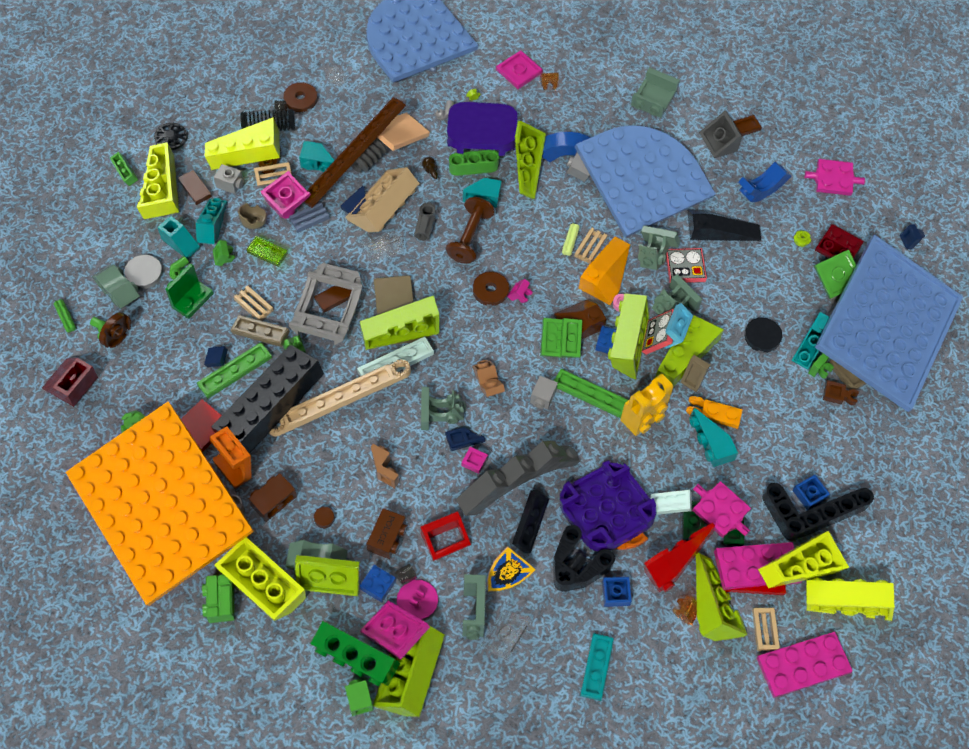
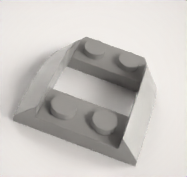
(322, 326)

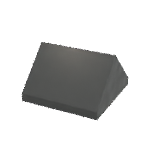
(721, 136)

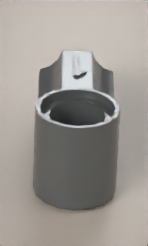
(425, 222)

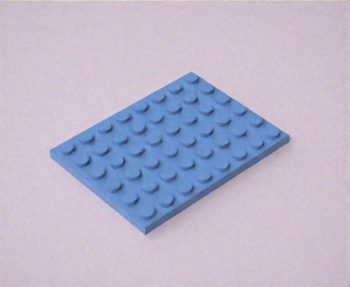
(889, 323)

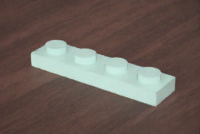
(412, 353)

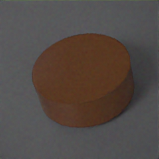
(324, 517)

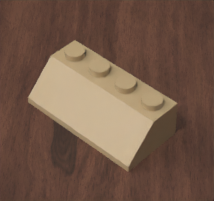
(384, 199)

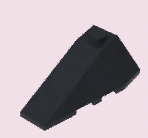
(720, 227)

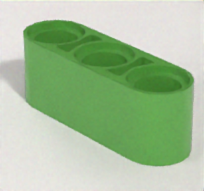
(474, 162)

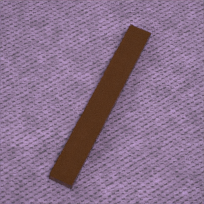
(353, 151)

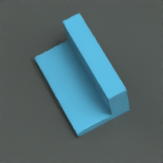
(678, 324)

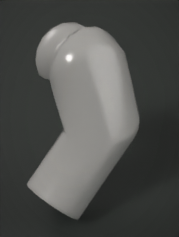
(443, 114)

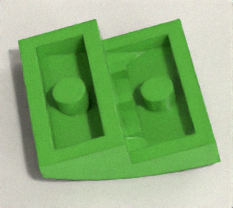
(561, 338)

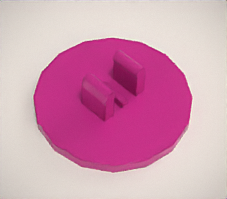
(418, 598)

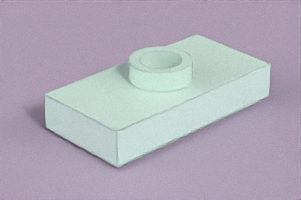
(673, 502)

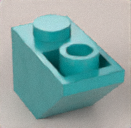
(315, 157)
(485, 188)
(178, 237)

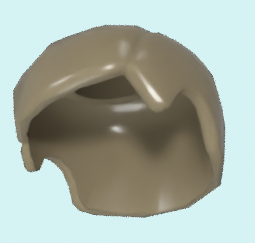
(252, 217)

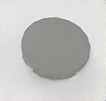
(143, 271)

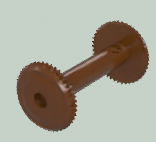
(479, 209)

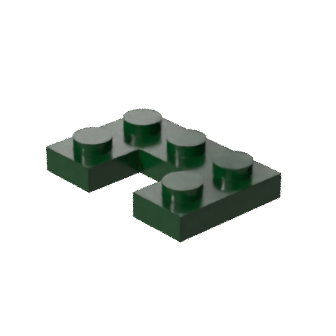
(692, 522)

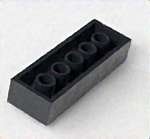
(270, 397)

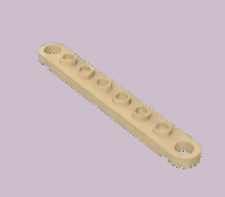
(342, 396)

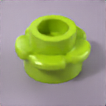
(802, 242)

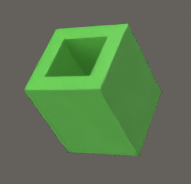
(358, 697)

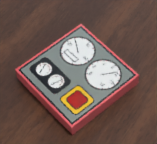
(686, 264)
(655, 333)

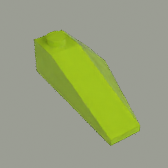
(529, 153)
(713, 610)

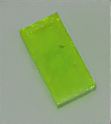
(267, 251)

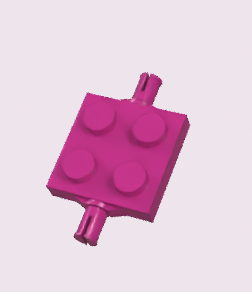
(834, 177)
(722, 509)

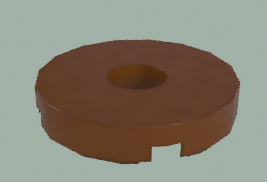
(297, 89)
(490, 279)
(114, 330)

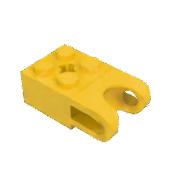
(647, 406)

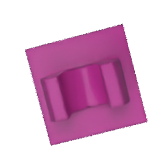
(518, 291)
(474, 460)

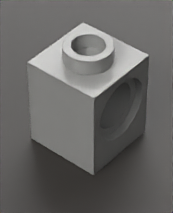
(543, 393)

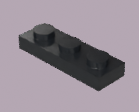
(530, 521)

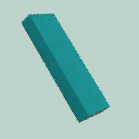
(597, 667)

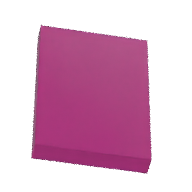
(394, 629)

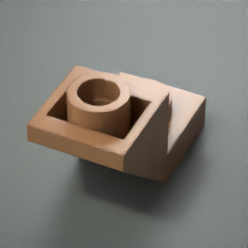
(487, 378)
(381, 459)

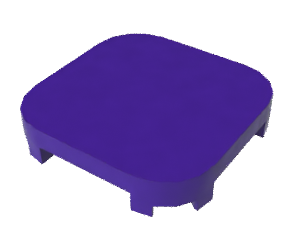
(482, 127)
(607, 506)

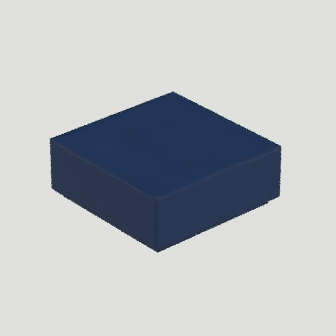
(216, 356)

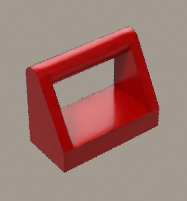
(440, 526)

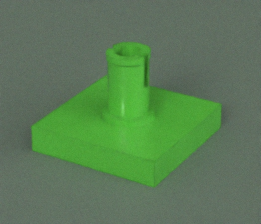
(835, 273)

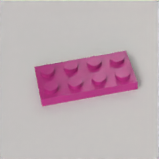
(740, 564)
(804, 664)

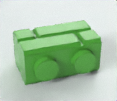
(219, 599)

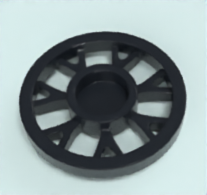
(171, 135)

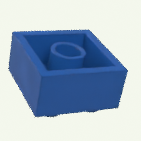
(605, 339)
(811, 492)
(378, 583)
(616, 591)

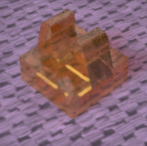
(551, 78)
(688, 609)

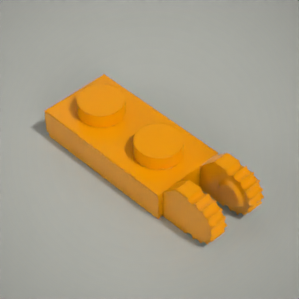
(716, 412)

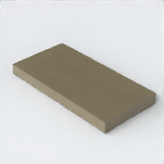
(392, 294)

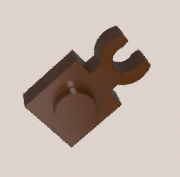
(837, 393)

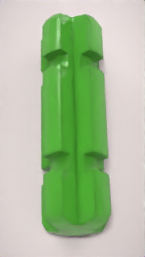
(64, 316)

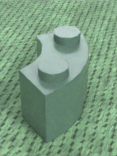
(116, 285)
(314, 550)

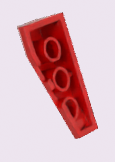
(669, 565)

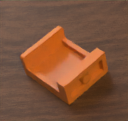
(233, 459)

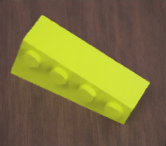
(245, 146)
(159, 189)
(807, 561)
(851, 597)

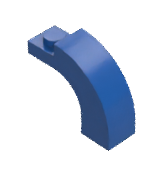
(561, 144)
(765, 184)

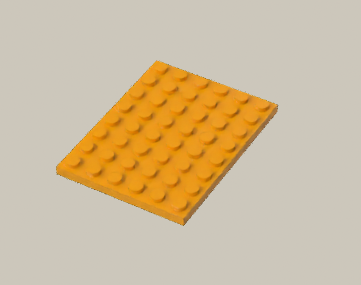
(159, 503)

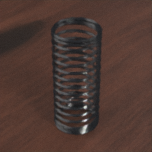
(243, 117)

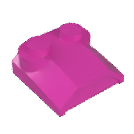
(285, 195)

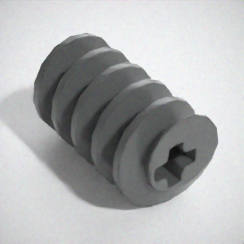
(369, 156)

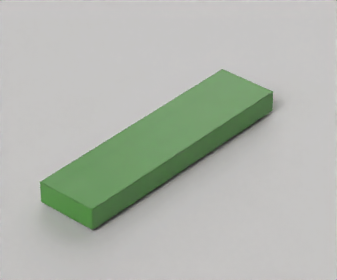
(234, 370)
(590, 393)

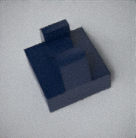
(911, 236)

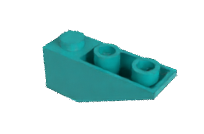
(210, 221)
(807, 352)
(716, 442)

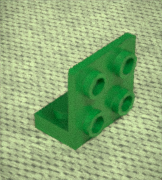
(187, 293)

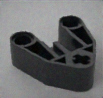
(591, 573)

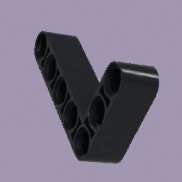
(817, 514)

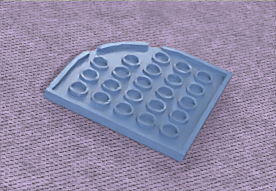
(415, 36)
(643, 175)

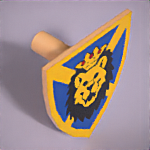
(508, 571)

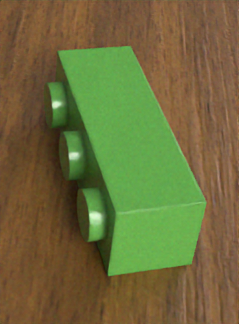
(124, 168)

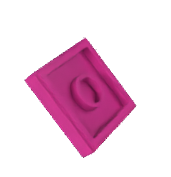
(519, 69)

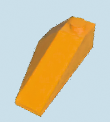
(605, 273)

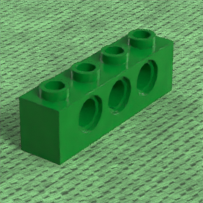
(328, 635)

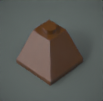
(589, 313)

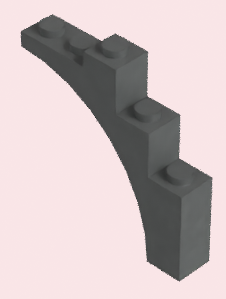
(520, 469)

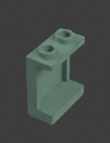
(655, 92)
(475, 586)

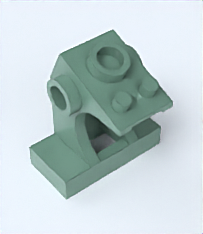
(657, 240)
(681, 293)
(429, 408)

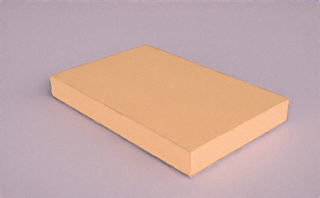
(402, 132)

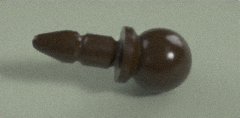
(430, 166)

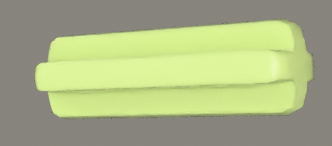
(570, 239)

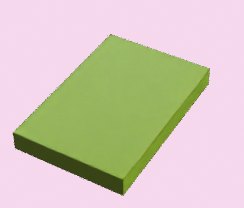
(327, 575)

